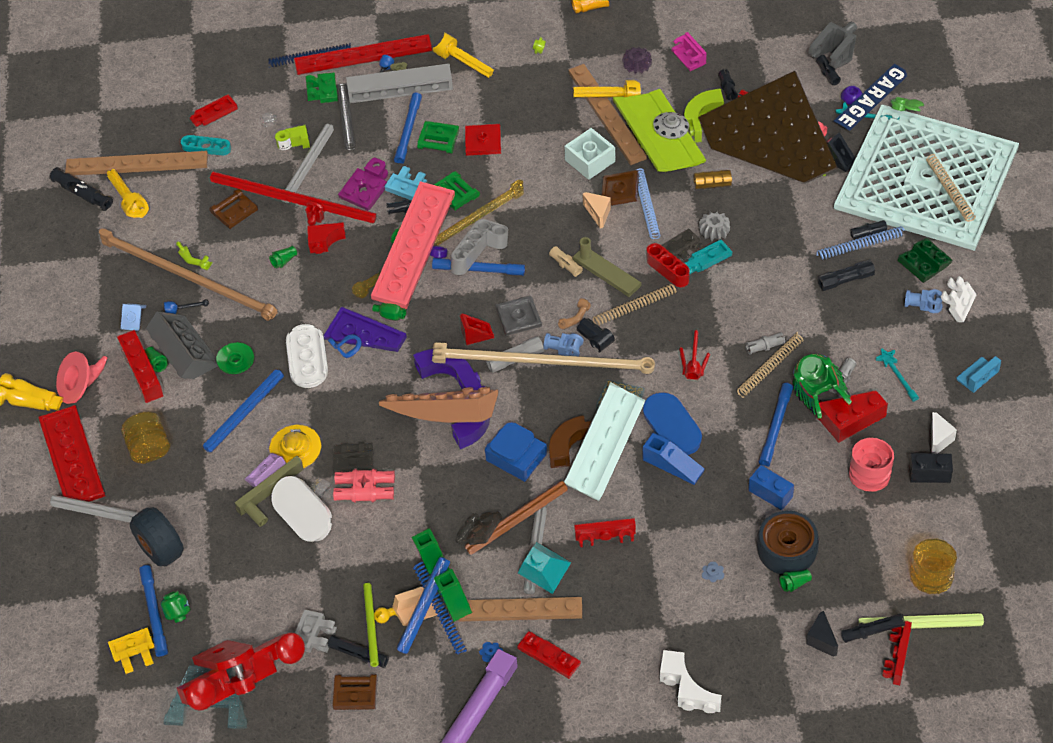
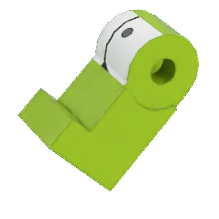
(292, 137)

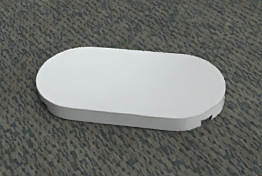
(306, 356)
(301, 509)

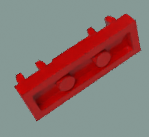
(605, 530)
(899, 653)
(549, 654)

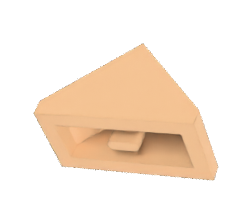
(598, 207)

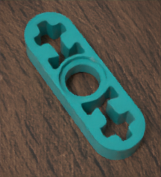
(218, 142)

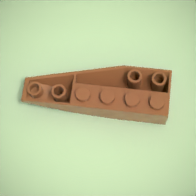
(447, 407)

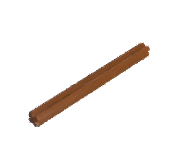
(521, 514)

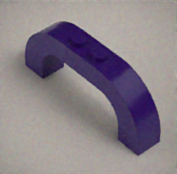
(463, 432)

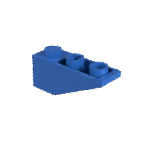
(671, 459)

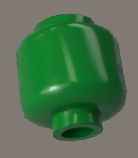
(175, 606)

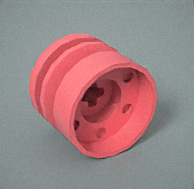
(871, 464)

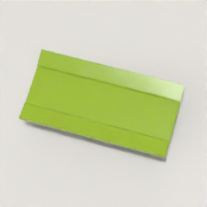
(663, 152)

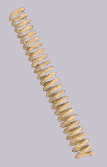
(948, 190)
(634, 305)
(769, 362)

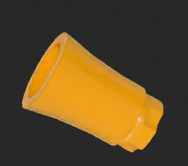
(586, 5)

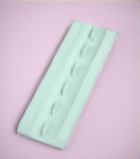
(604, 441)

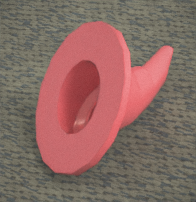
(76, 375)

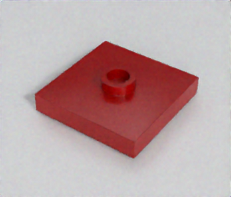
(483, 139)

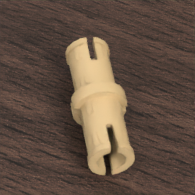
(573, 268)

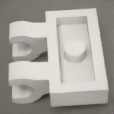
(961, 301)

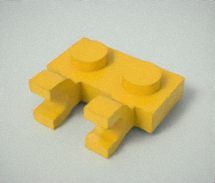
(130, 645)

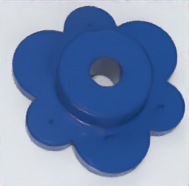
(485, 652)

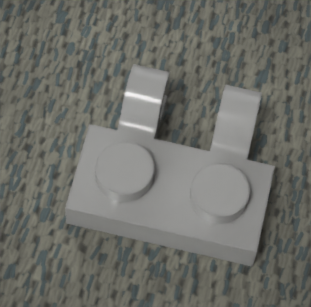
(309, 628)

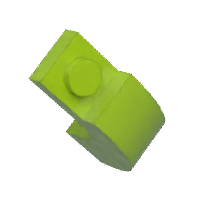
(700, 105)

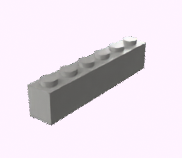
(399, 83)

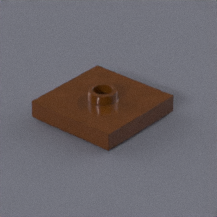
(621, 187)

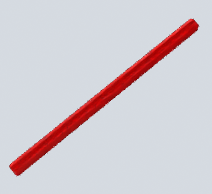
(293, 197)

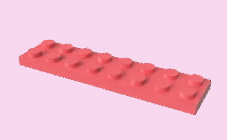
(413, 245)

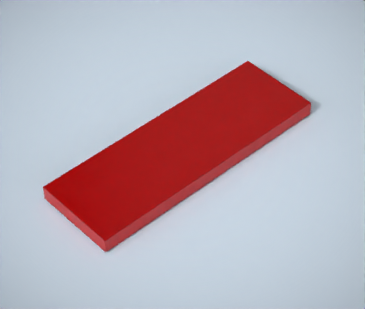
(71, 455)

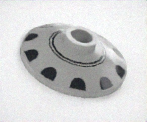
(671, 125)

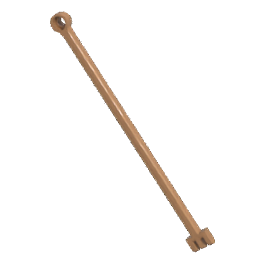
(267, 310)

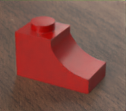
(324, 235)

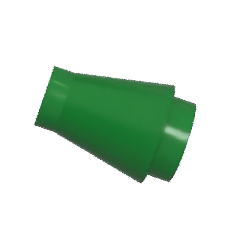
(282, 257)
(157, 360)
(793, 580)

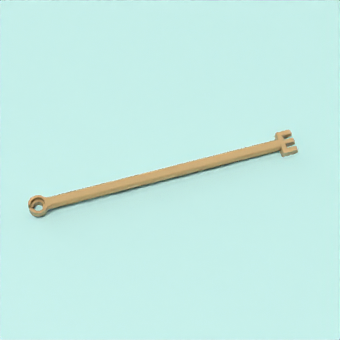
(441, 353)

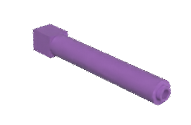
(497, 675)

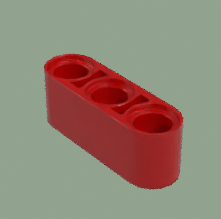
(668, 265)

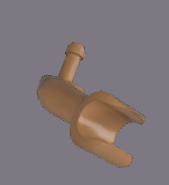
(584, 306)

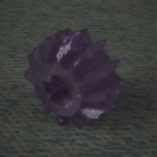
(637, 60)

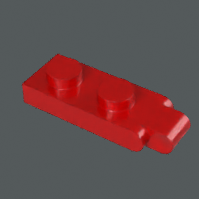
(213, 111)

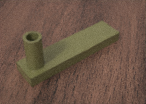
(604, 269)
(248, 502)

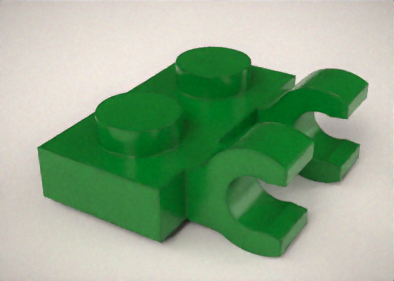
(327, 87)

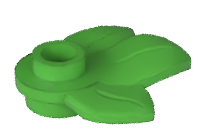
(903, 103)

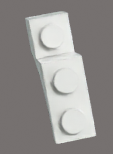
(690, 694)

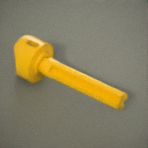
(448, 47)
(630, 88)
(131, 201)

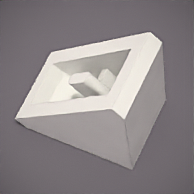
(941, 433)

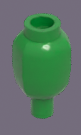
(390, 311)

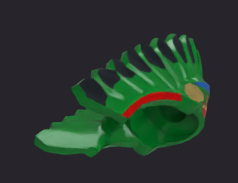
(814, 376)

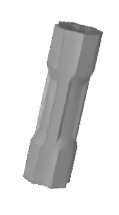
(531, 346)

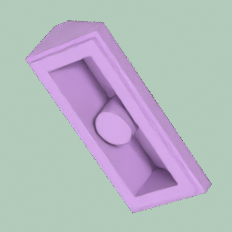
(265, 469)

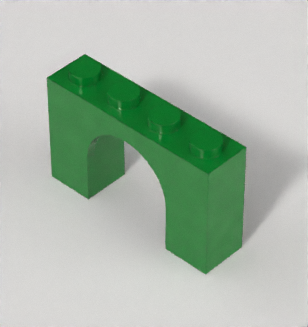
(447, 582)

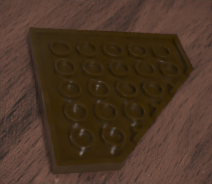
(772, 130)

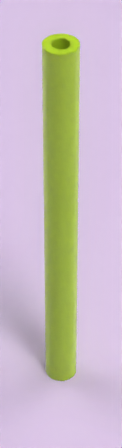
(372, 642)

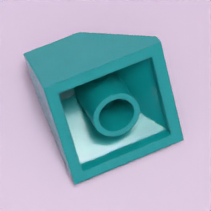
(544, 567)

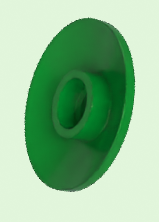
(233, 352)

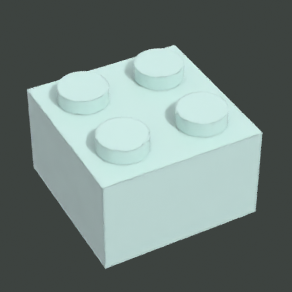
(589, 153)

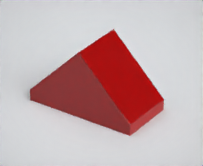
(475, 329)

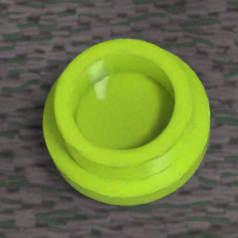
(539, 45)

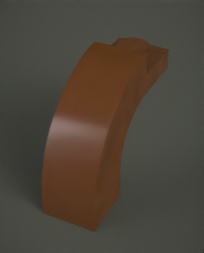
(563, 440)

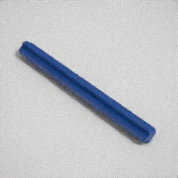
(249, 404)

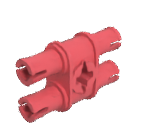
(370, 491)

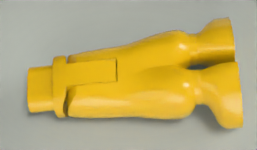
(27, 395)

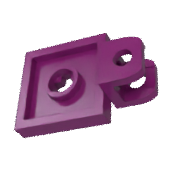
(372, 178)

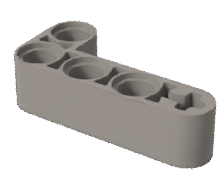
(481, 234)

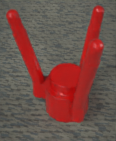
(693, 369)

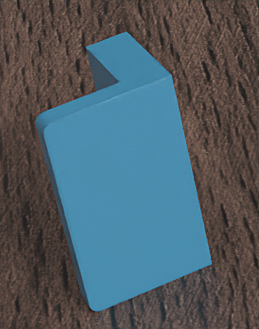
(979, 373)

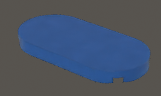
(672, 421)

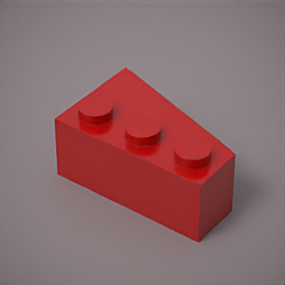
(846, 420)

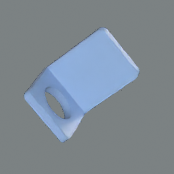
(131, 316)

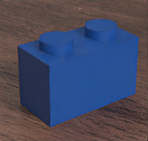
(771, 487)

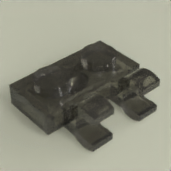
(682, 243)

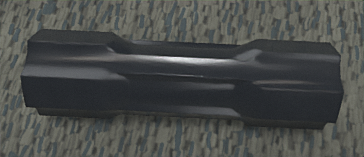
(858, 271)

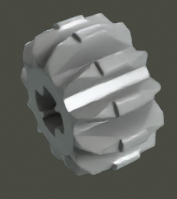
(714, 226)

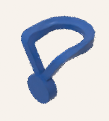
(351, 352)

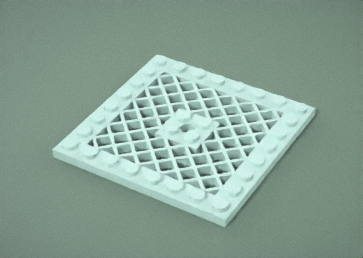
(963, 234)

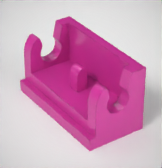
(689, 52)

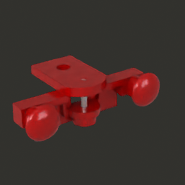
(256, 663)

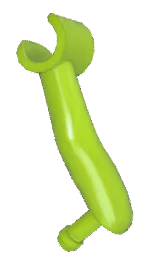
(185, 254)

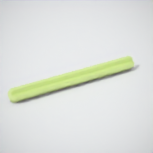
(937, 621)

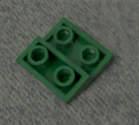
(925, 260)

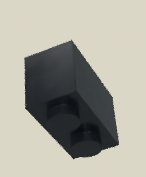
(930, 468)

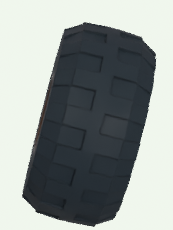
(156, 536)

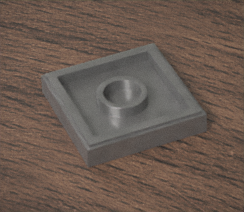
(518, 315)

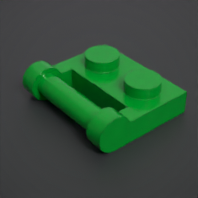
(438, 132)
(460, 197)

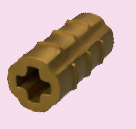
(712, 179)

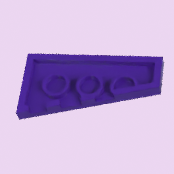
(372, 333)

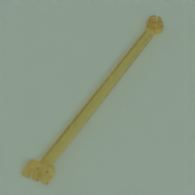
(360, 289)

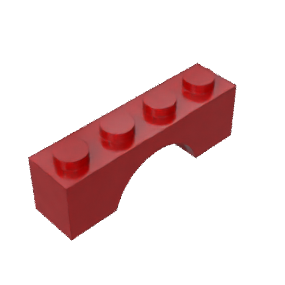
(140, 366)

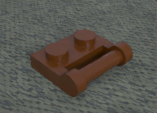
(235, 213)
(355, 697)

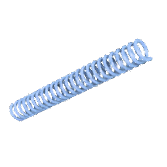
(648, 206)
(862, 242)

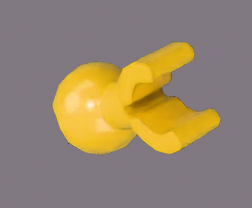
(382, 614)

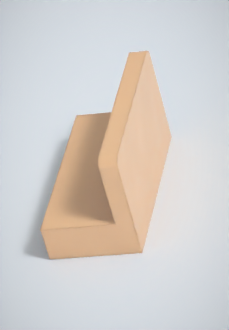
(406, 602)

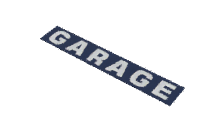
(871, 97)

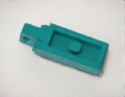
(708, 256)

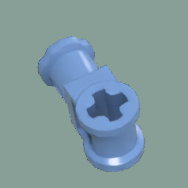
(925, 300)
(564, 344)

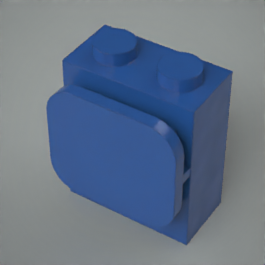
(516, 451)

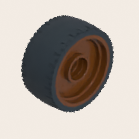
(787, 542)

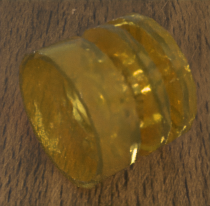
(145, 437)
(933, 566)

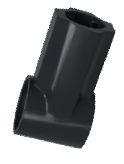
(597, 336)

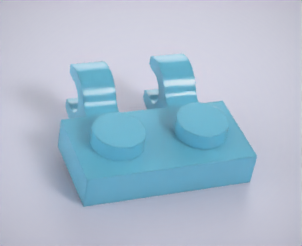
(402, 185)

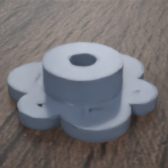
(712, 576)

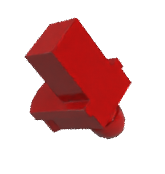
(314, 213)

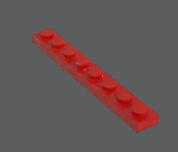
(362, 54)

